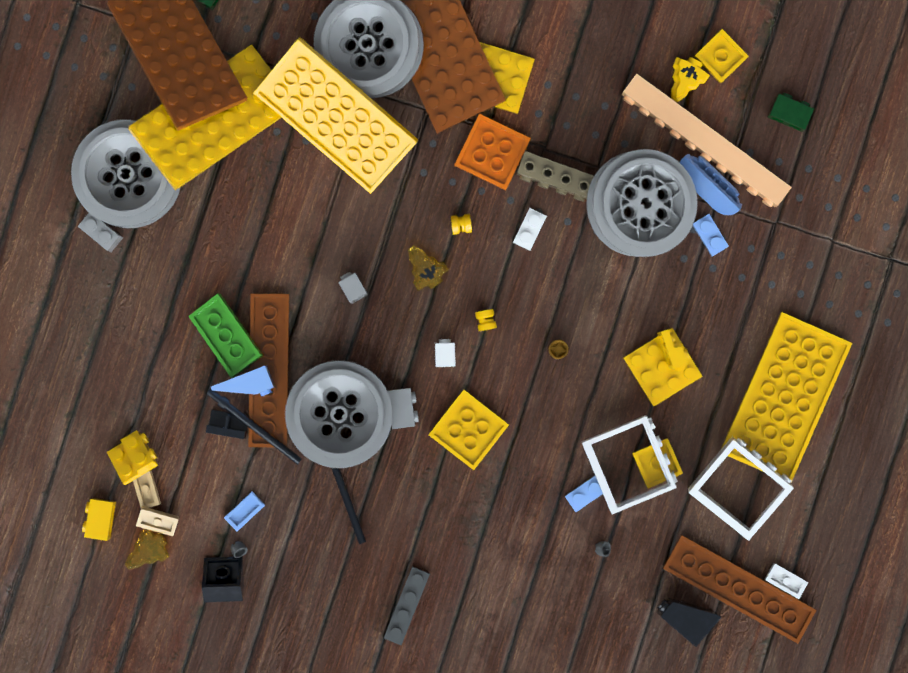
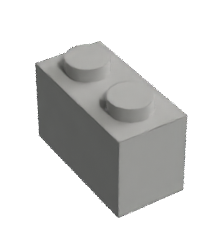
(100, 232)
(352, 287)
(402, 408)

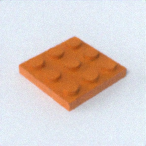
(492, 152)

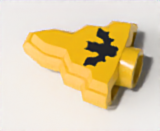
(686, 77)

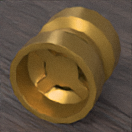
(558, 349)

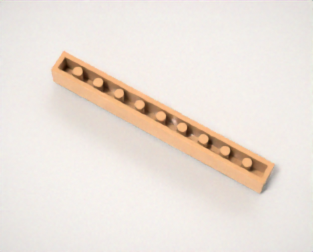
(706, 141)

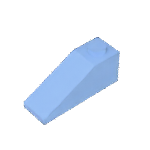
(250, 383)

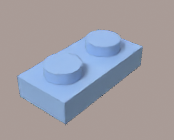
(710, 235)
(584, 494)

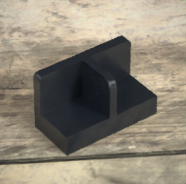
(226, 425)

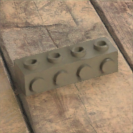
(555, 175)

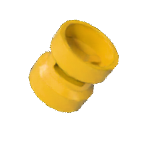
(461, 224)
(485, 320)

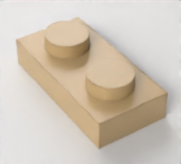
(147, 490)
(157, 521)

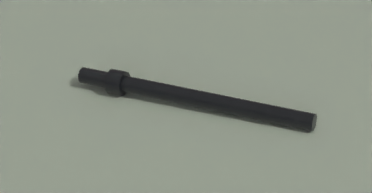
(224, 403)
(348, 504)

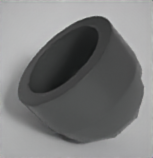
(603, 548)
(238, 549)

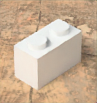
(445, 353)

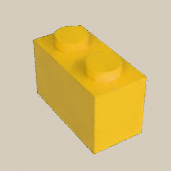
(99, 519)

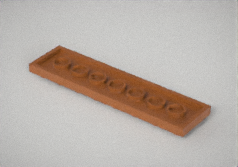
(271, 335)
(739, 589)

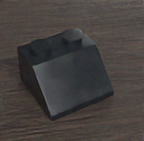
(223, 579)

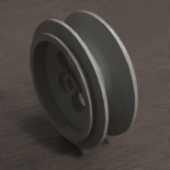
(339, 27)
(95, 160)
(608, 200)
(312, 391)

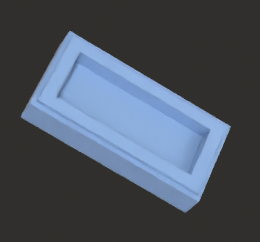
(244, 511)

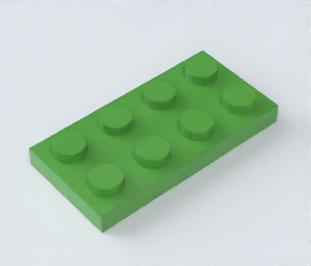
(225, 335)

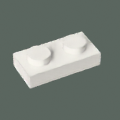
(529, 229)
(786, 581)

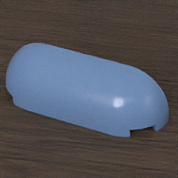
(712, 185)

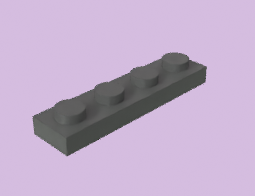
(406, 605)

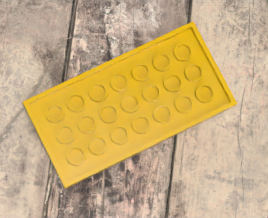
(335, 115)
(197, 147)
(788, 393)

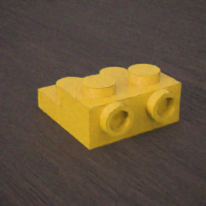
(675, 356)
(132, 457)

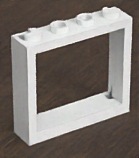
(662, 459)
(720, 511)

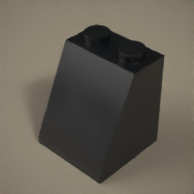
(688, 619)

